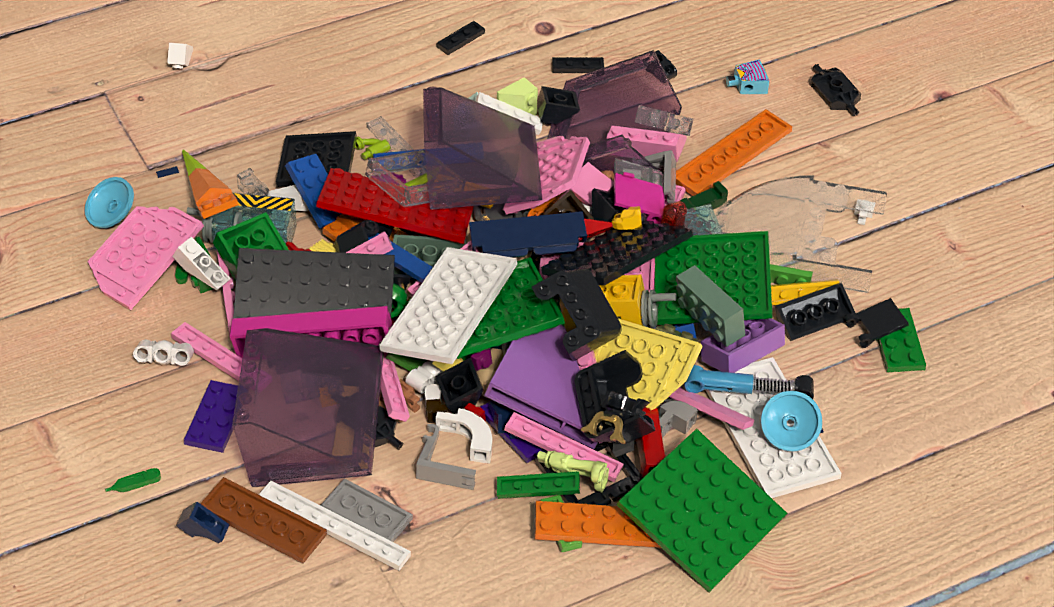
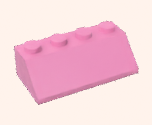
(651, 142)

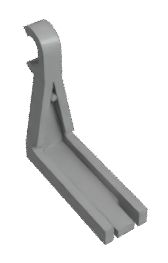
(668, 162)
(440, 472)

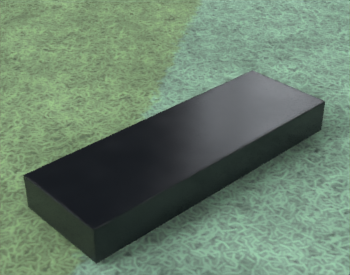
(460, 38)
(576, 64)

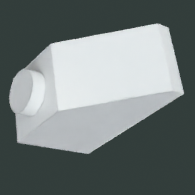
(179, 55)

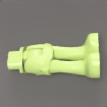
(564, 462)

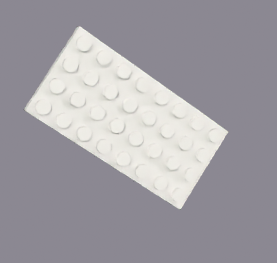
(448, 305)
(774, 469)

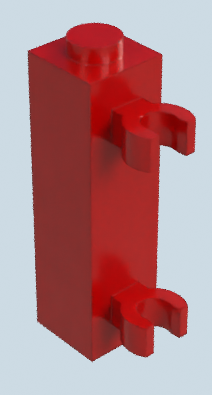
(651, 445)

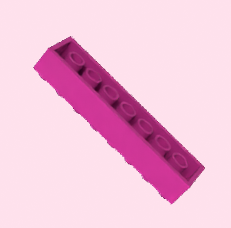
(355, 325)

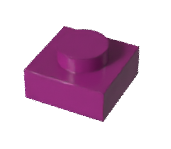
(482, 359)

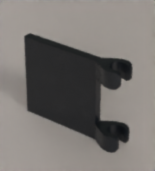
(878, 320)

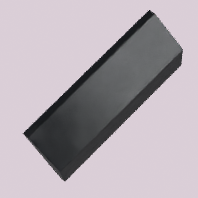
(814, 311)

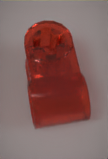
(672, 218)

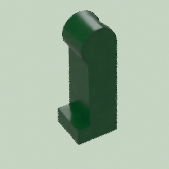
(715, 196)

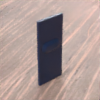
(162, 173)

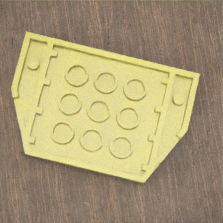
(663, 358)

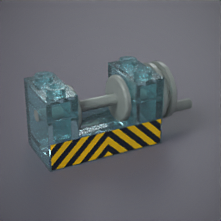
(279, 209)

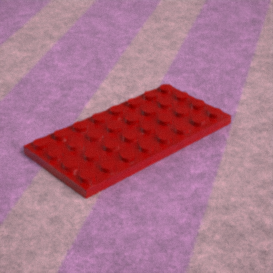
(364, 199)

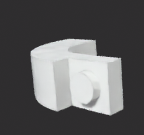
(471, 427)

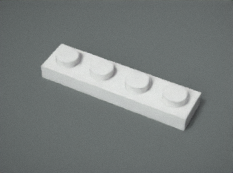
(510, 110)

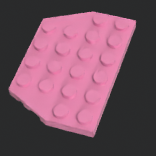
(559, 168)
(140, 252)

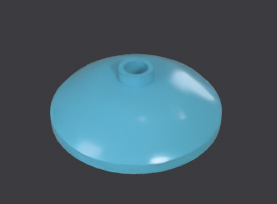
(109, 202)
(793, 407)

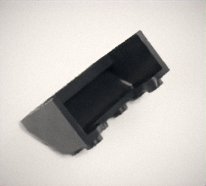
(586, 306)
(612, 374)

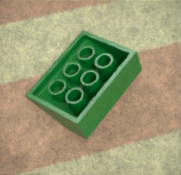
(253, 233)

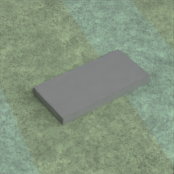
(367, 510)

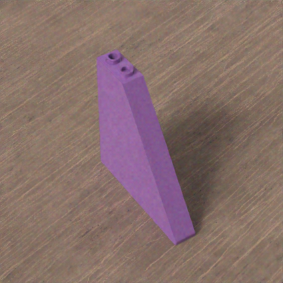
(539, 383)

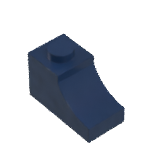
(201, 522)

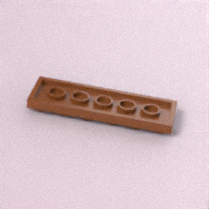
(264, 520)

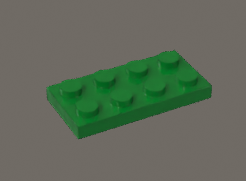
(902, 348)

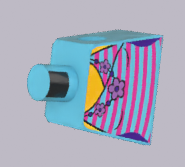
(749, 78)

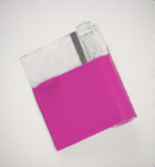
(640, 187)

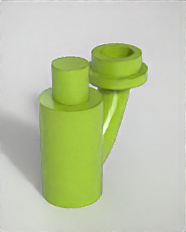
(377, 146)

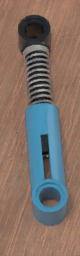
(744, 383)

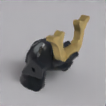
(616, 410)

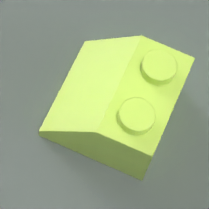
(521, 95)

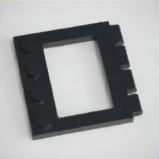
(615, 491)

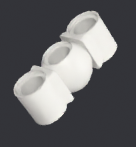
(155, 355)
(423, 376)

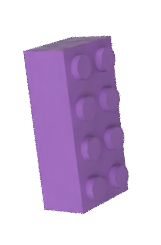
(760, 339)

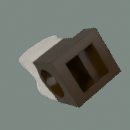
(433, 402)

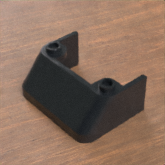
(359, 234)

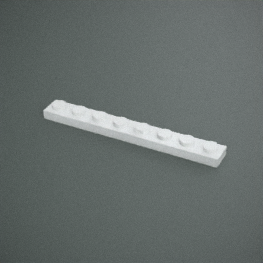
(339, 527)

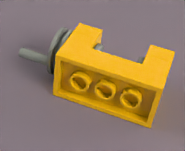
(628, 302)

